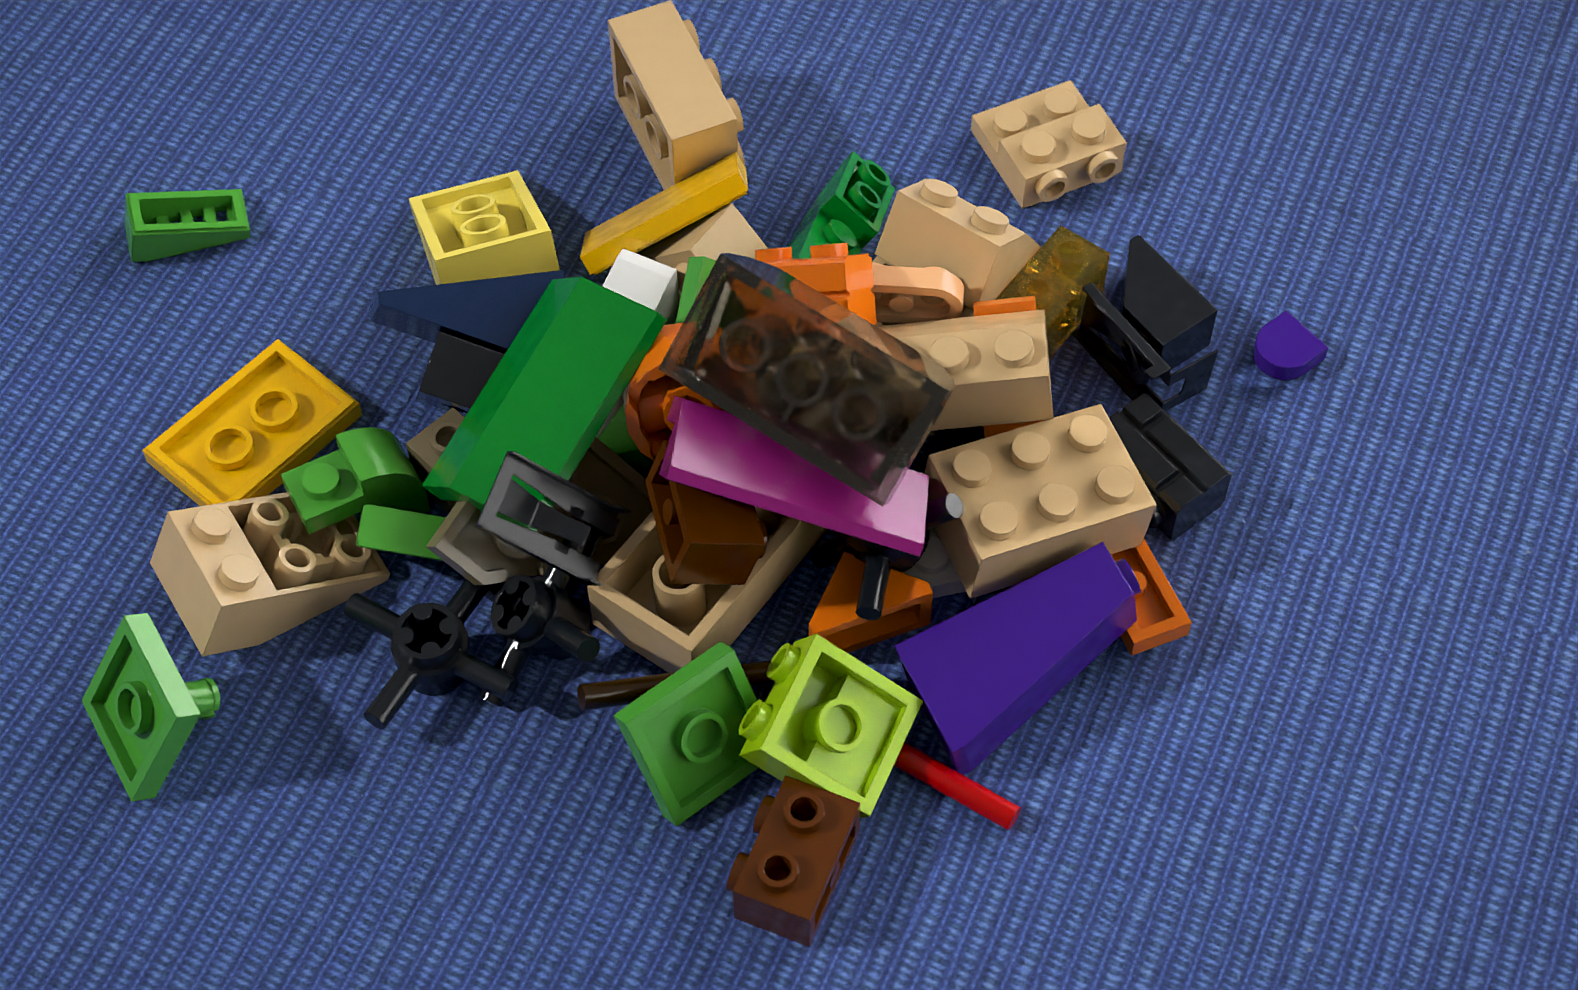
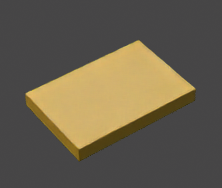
(665, 213)
(253, 429)

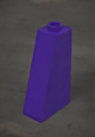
(1016, 651)

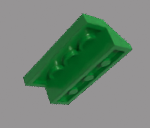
(548, 390)

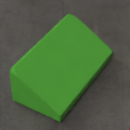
(397, 531)

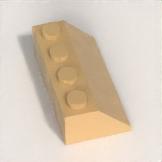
(995, 366)

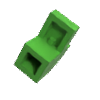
(363, 471)

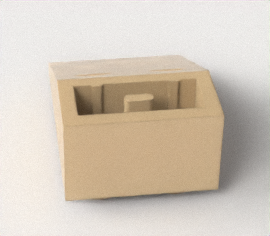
(255, 571)

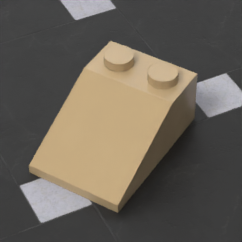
(945, 231)

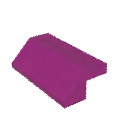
(738, 462)

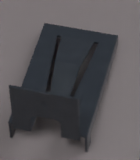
(1128, 376)
(517, 503)

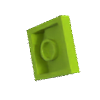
(829, 722)

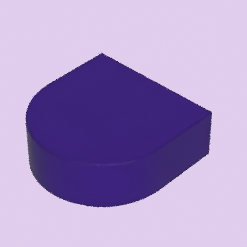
(1287, 348)

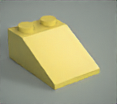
(484, 230)

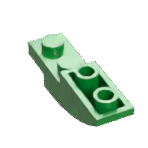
(846, 209)

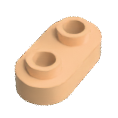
(916, 294)

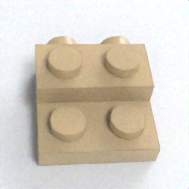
(1050, 143)

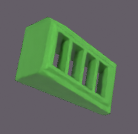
(154, 236)

